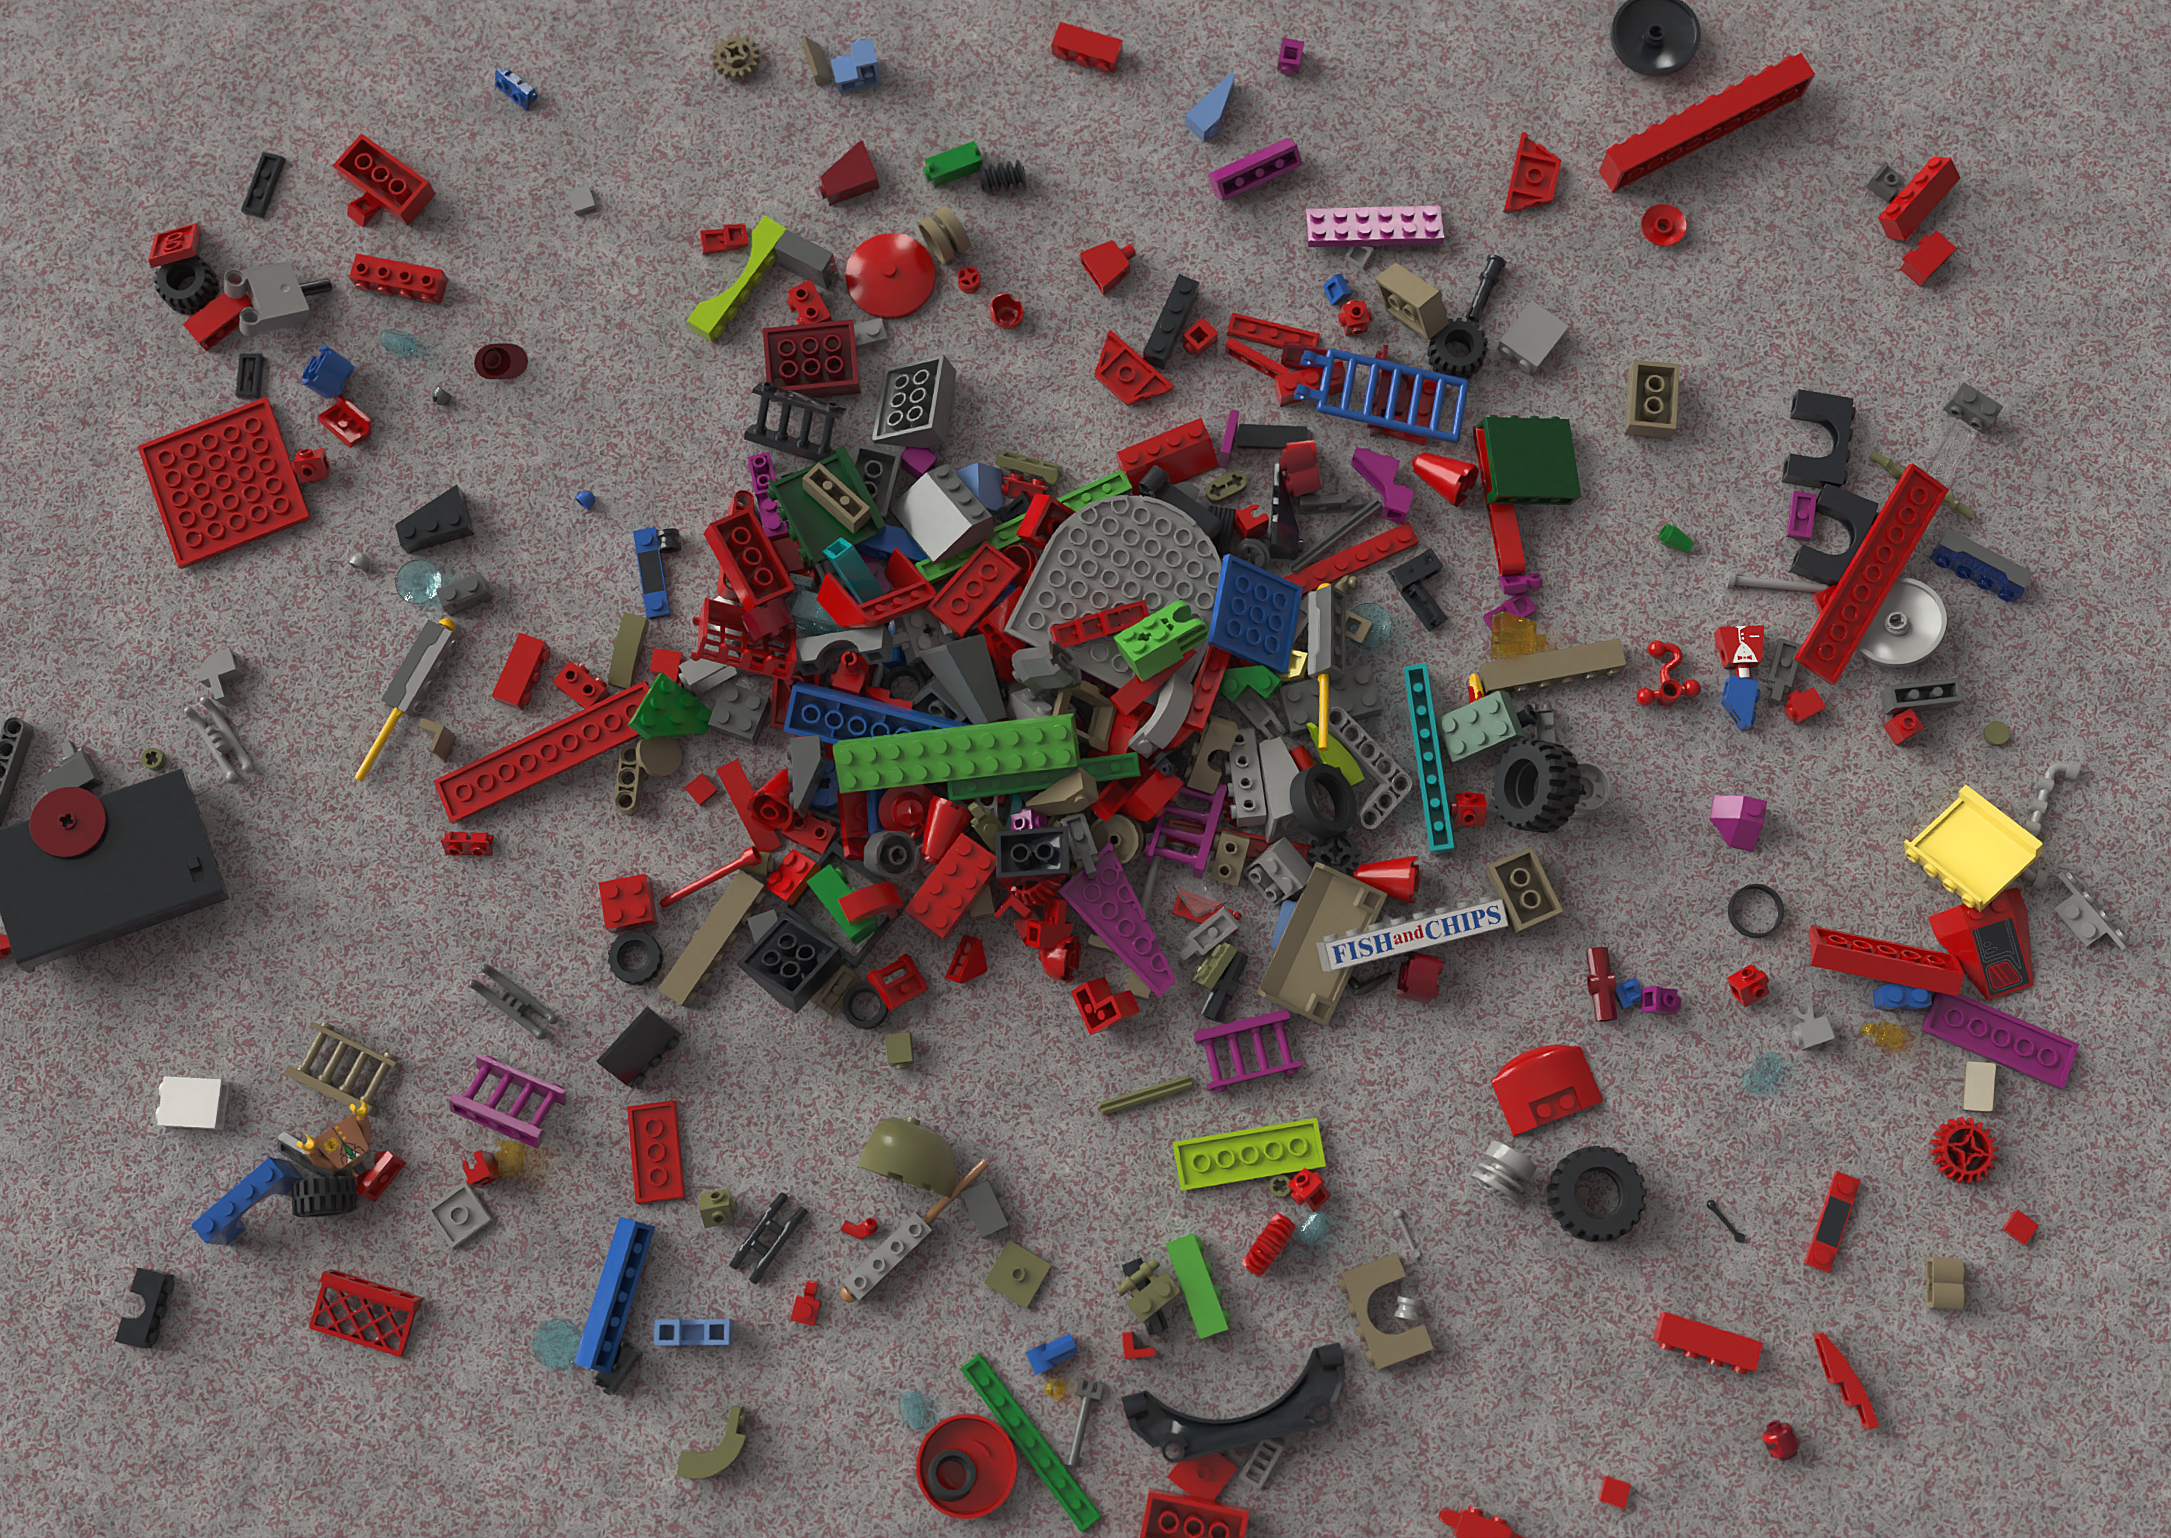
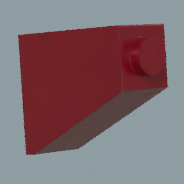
(849, 176)

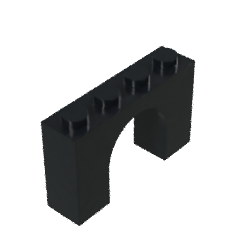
(1833, 414)
(1855, 515)

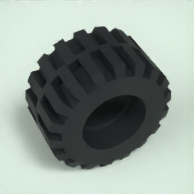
(195, 296)
(1458, 332)
(323, 1196)

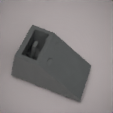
(808, 768)

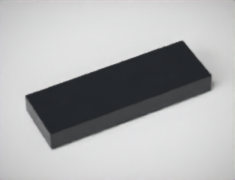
(263, 184)
(1269, 436)

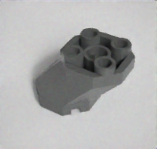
(1045, 668)

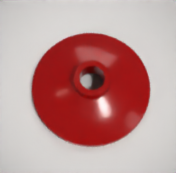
(1665, 216)

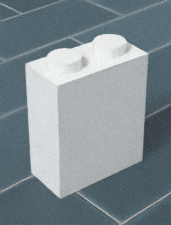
(192, 1103)

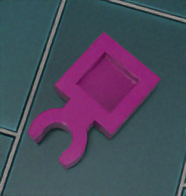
(1518, 583)

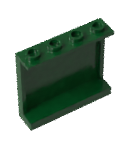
(1531, 460)
(810, 522)

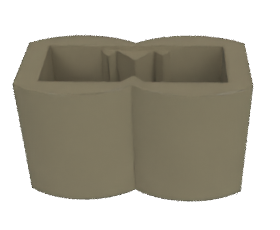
(1945, 1283)

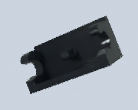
(1415, 570)
(624, 1361)

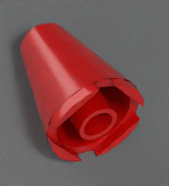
(1446, 476)
(771, 803)
(943, 827)
(1394, 877)

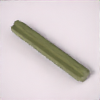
(1146, 1095)

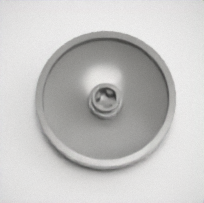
(1906, 626)

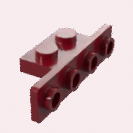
(1382, 392)

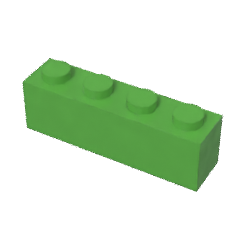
(1197, 1286)

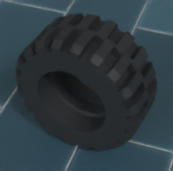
(1556, 792)
(1629, 1189)

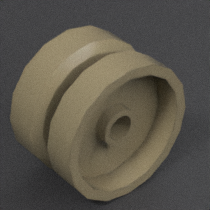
(944, 234)
(1128, 830)

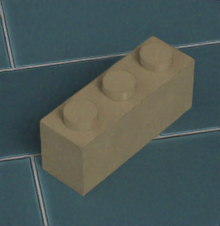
(836, 498)

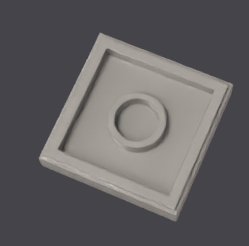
(459, 1215)

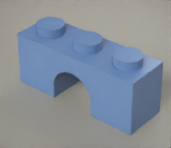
(694, 1332)

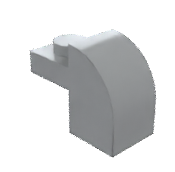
(217, 670)

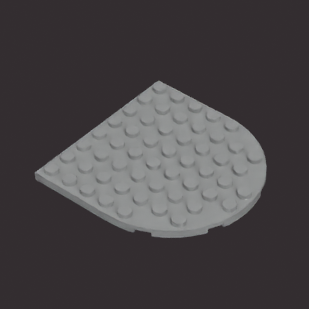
(1112, 557)

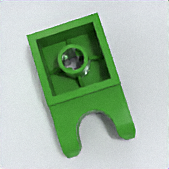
(1160, 639)

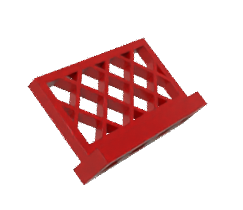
(365, 1291)

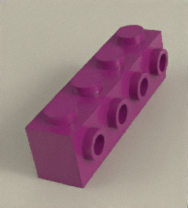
(1255, 169)

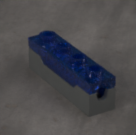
(1981, 566)

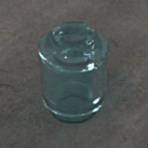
(398, 341)
(1312, 1227)
(913, 1410)

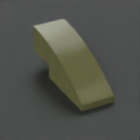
(627, 650)

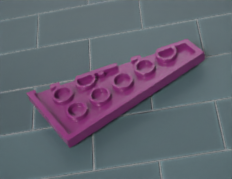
(1118, 919)

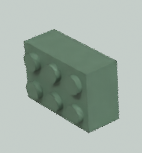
(1480, 727)

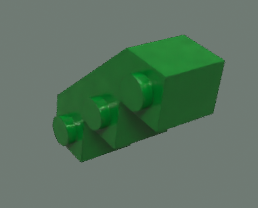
(1239, 680)

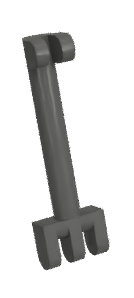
(1073, 1458)

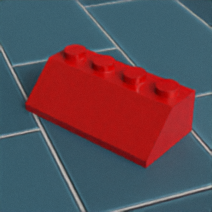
(1179, 452)

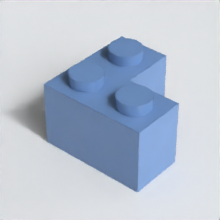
(858, 69)

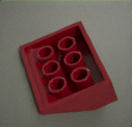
(813, 358)

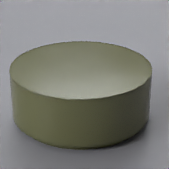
(1996, 733)

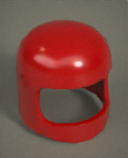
(1022, 556)

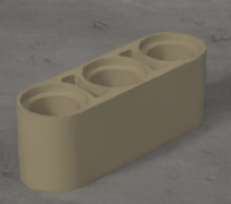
(628, 791)

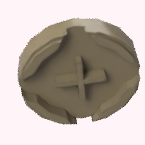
(659, 756)

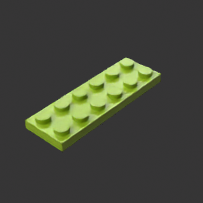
(1248, 1154)

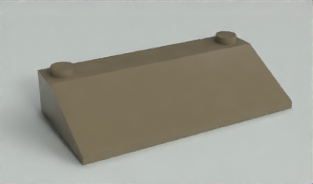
(1326, 907)

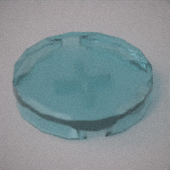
(556, 1343)

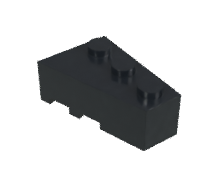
(436, 522)

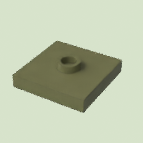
(1017, 1274)

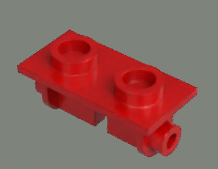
(1016, 485)
(457, 844)

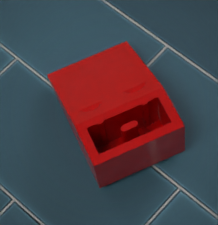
(1123, 730)

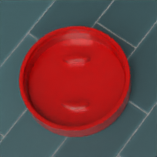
(992, 1455)

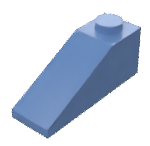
(1207, 115)

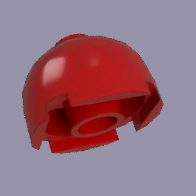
(1061, 960)

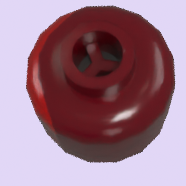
(1781, 1440)

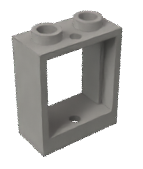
(705, 674)

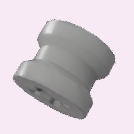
(1408, 1308)

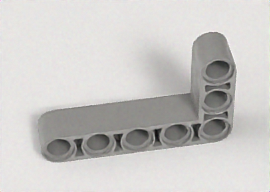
(1370, 764)

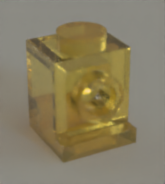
(510, 1157)

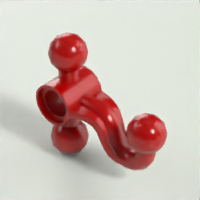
(1690, 688)

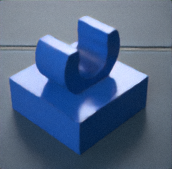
(1337, 289)
(1628, 993)

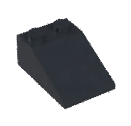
(1031, 855)

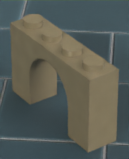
(1382, 1347)

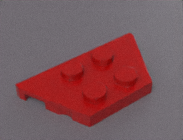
(1532, 176)
(1128, 373)

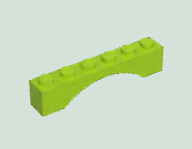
(713, 314)

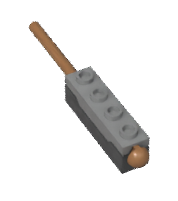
(900, 1244)

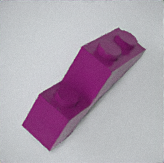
(1380, 473)

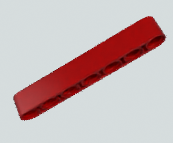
(1501, 518)

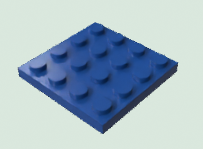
(1255, 614)

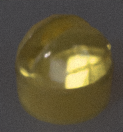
(1059, 1391)

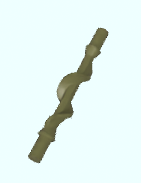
(1897, 472)

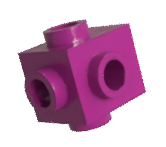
(1028, 820)

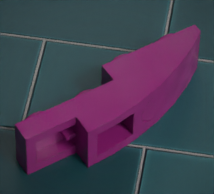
(762, 470)

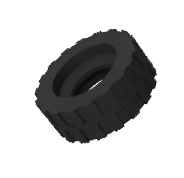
(629, 940)

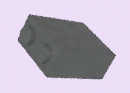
(807, 260)

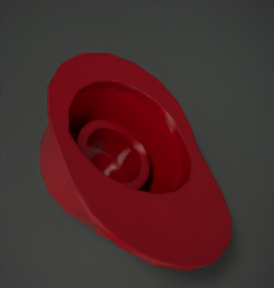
(500, 361)

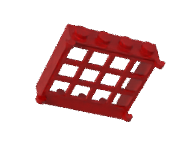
(730, 617)

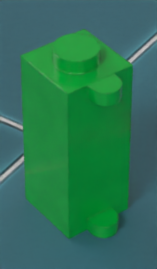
(953, 164)

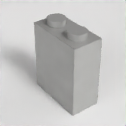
(1532, 338)

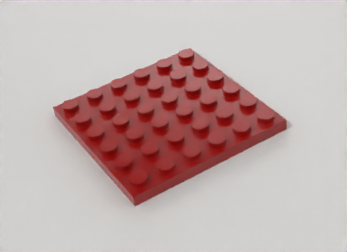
(223, 482)

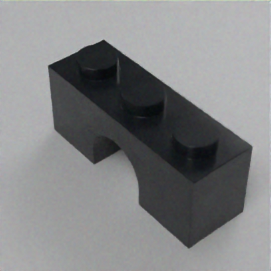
(154, 1288)

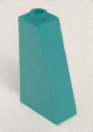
(853, 571)

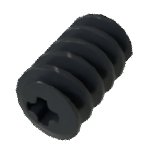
(1002, 176)

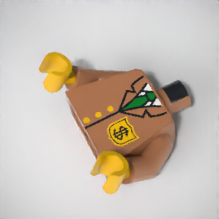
(342, 1143)

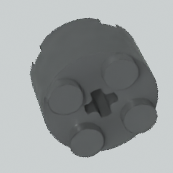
(891, 854)

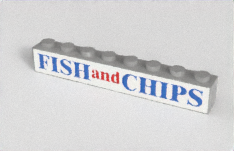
(1411, 934)

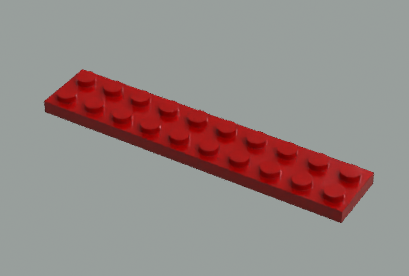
(1871, 574)
(540, 755)

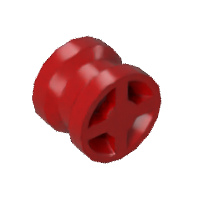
(968, 274)

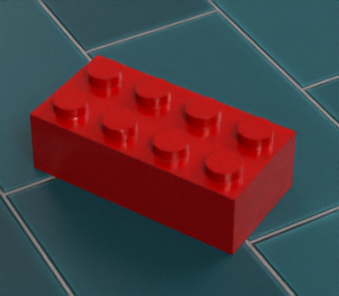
(384, 179)
(748, 559)
(952, 887)
(1187, 1516)

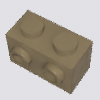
(1229, 857)

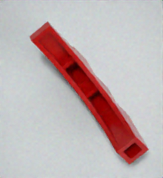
(1119, 790)

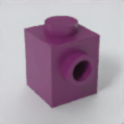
(918, 461)

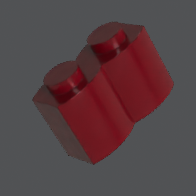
(1300, 471)

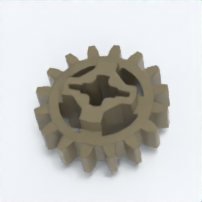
(736, 57)

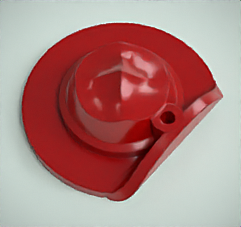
(905, 809)

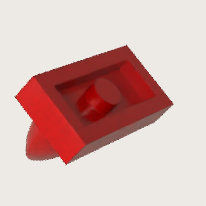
(375, 1181)

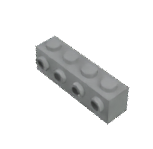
(1245, 780)

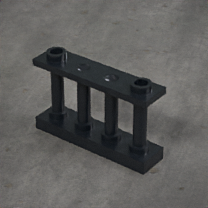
(780, 439)

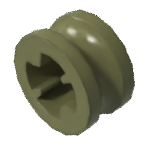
(151, 752)
(1279, 1193)

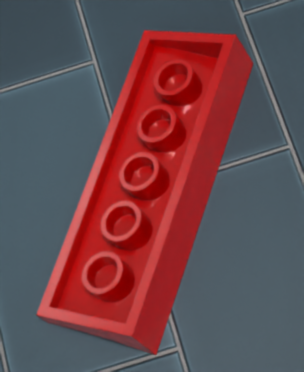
(1885, 961)

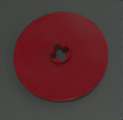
(75, 839)

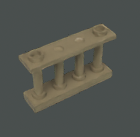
(323, 1082)

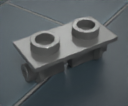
(1546, 719)

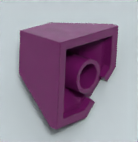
(1738, 819)

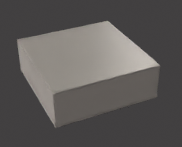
(582, 200)

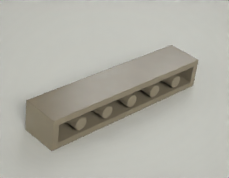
(1553, 666)
(713, 939)

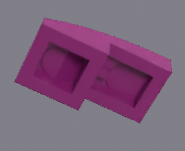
(1518, 605)

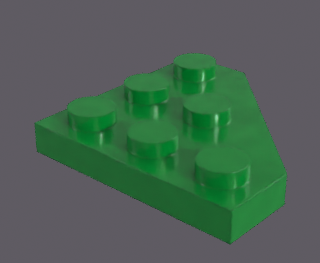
(669, 712)

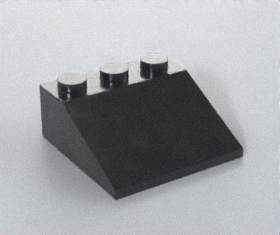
(791, 962)
(639, 1048)

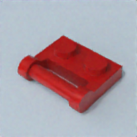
(901, 989)

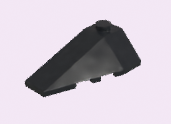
(1284, 528)

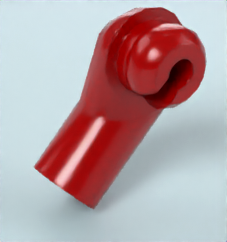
(861, 1230)

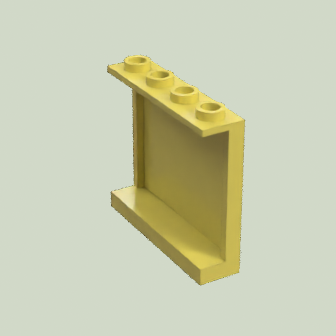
(1974, 849)

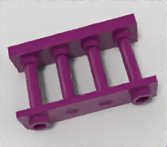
(1202, 840)
(1254, 1028)
(507, 1123)

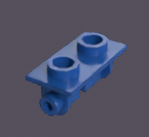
(509, 83)

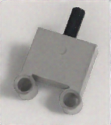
(274, 294)

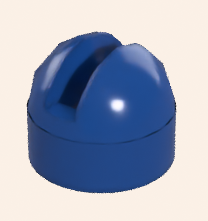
(585, 499)

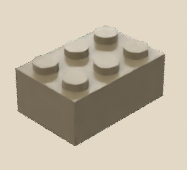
(1412, 300)
(1652, 399)
(1524, 890)

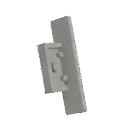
(2084, 916)

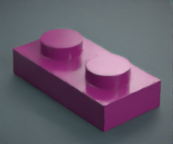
(1801, 515)

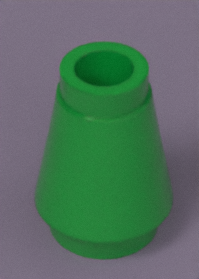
(1675, 538)

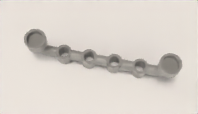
(2038, 807)

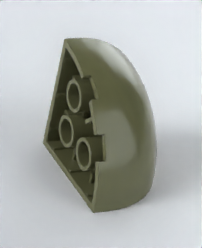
(911, 1156)

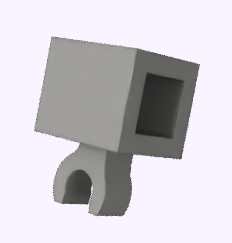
(1812, 1030)

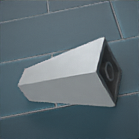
(1277, 773)

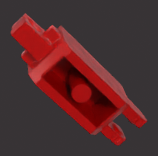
(1473, 1525)

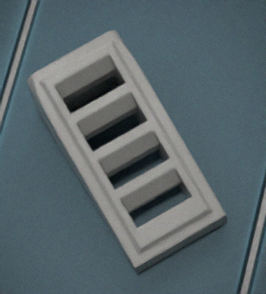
(1249, 1478)

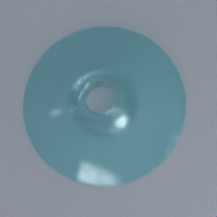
(411, 574)
(1381, 621)

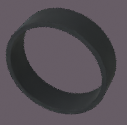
(1776, 898)

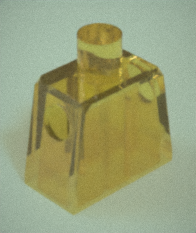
(1514, 636)

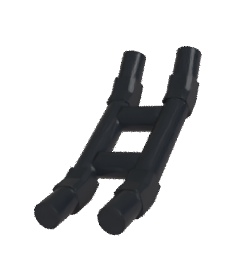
(753, 1242)

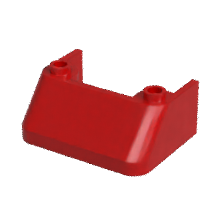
(910, 594)

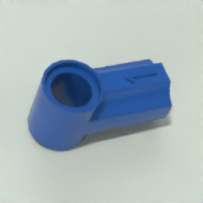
(1047, 1355)

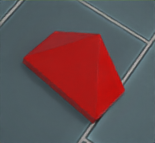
(968, 961)

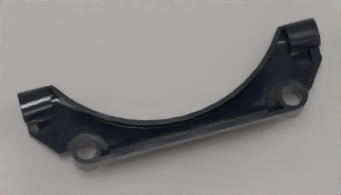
(1290, 1413)

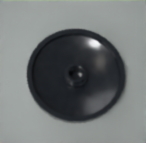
(1655, 36)

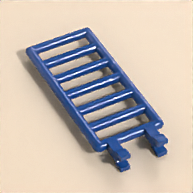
(1320, 396)

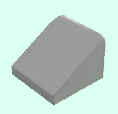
(1360, 255)

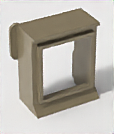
(1102, 716)

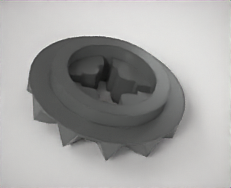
(1256, 546)

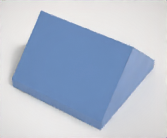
(985, 484)

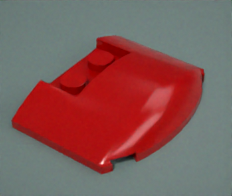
(1544, 1086)

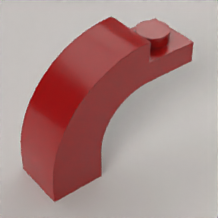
(871, 901)

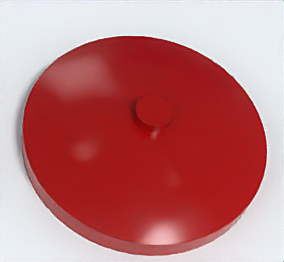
(890, 276)

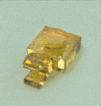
(1886, 1034)

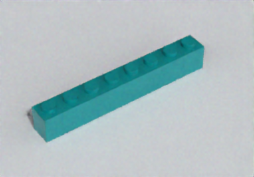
(1429, 759)

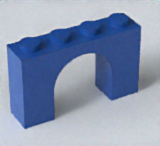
(221, 1221)

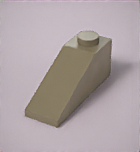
(1067, 795)

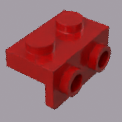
(346, 422)

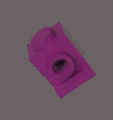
(1290, 56)
(1664, 1000)

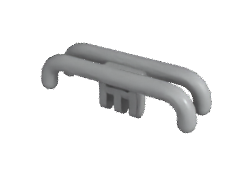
(220, 740)

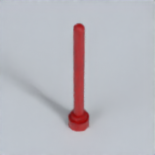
(750, 857)

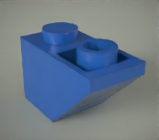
(1739, 700)

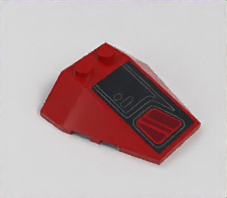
(1989, 943)

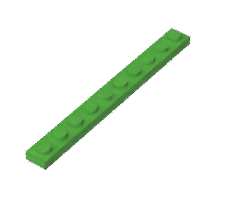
(1005, 534)

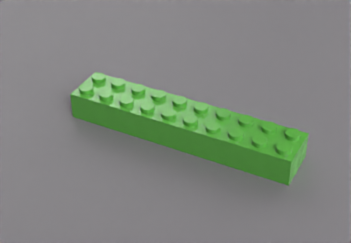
(957, 753)

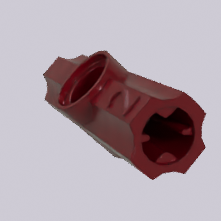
(1601, 984)

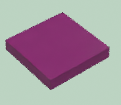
(1228, 440)

